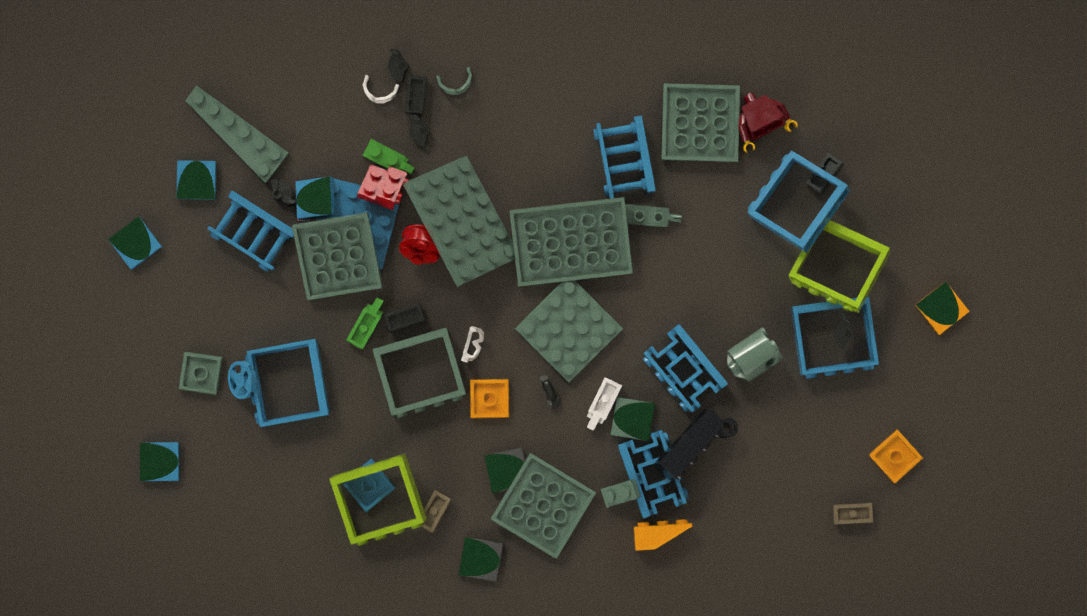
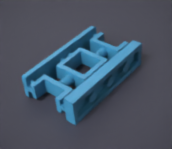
(696, 359)
(640, 477)

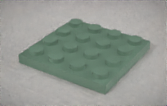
(700, 122)
(337, 256)
(569, 328)
(543, 505)

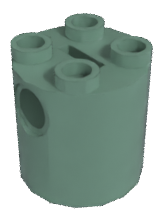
(753, 356)

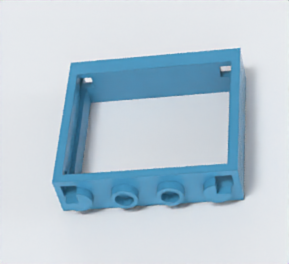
(821, 219)
(847, 367)
(257, 396)

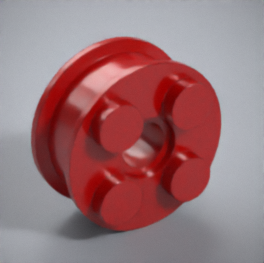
(418, 245)

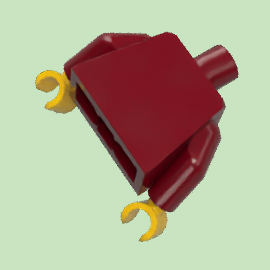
(762, 117)

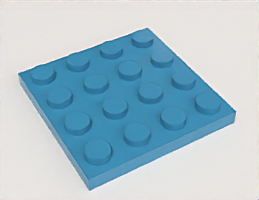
(381, 218)

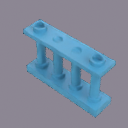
(639, 146)
(253, 212)

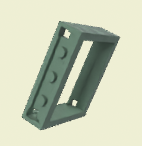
(436, 401)

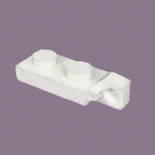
(602, 402)

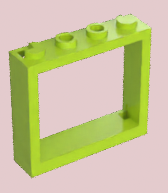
(832, 296)
(398, 528)

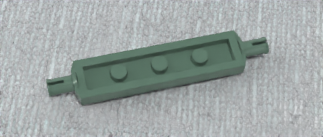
(650, 215)

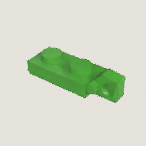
(387, 157)
(366, 324)

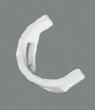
(380, 99)
(467, 357)

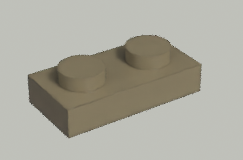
(435, 510)
(852, 513)

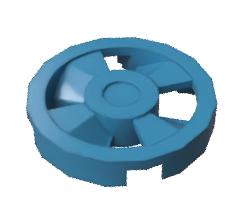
(242, 383)

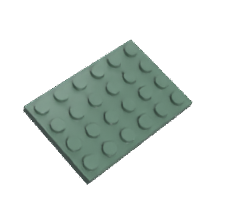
(461, 220)
(571, 241)

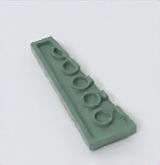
(250, 144)

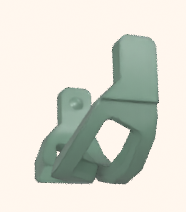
(456, 91)

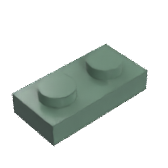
(620, 493)

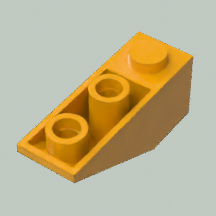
(653, 536)

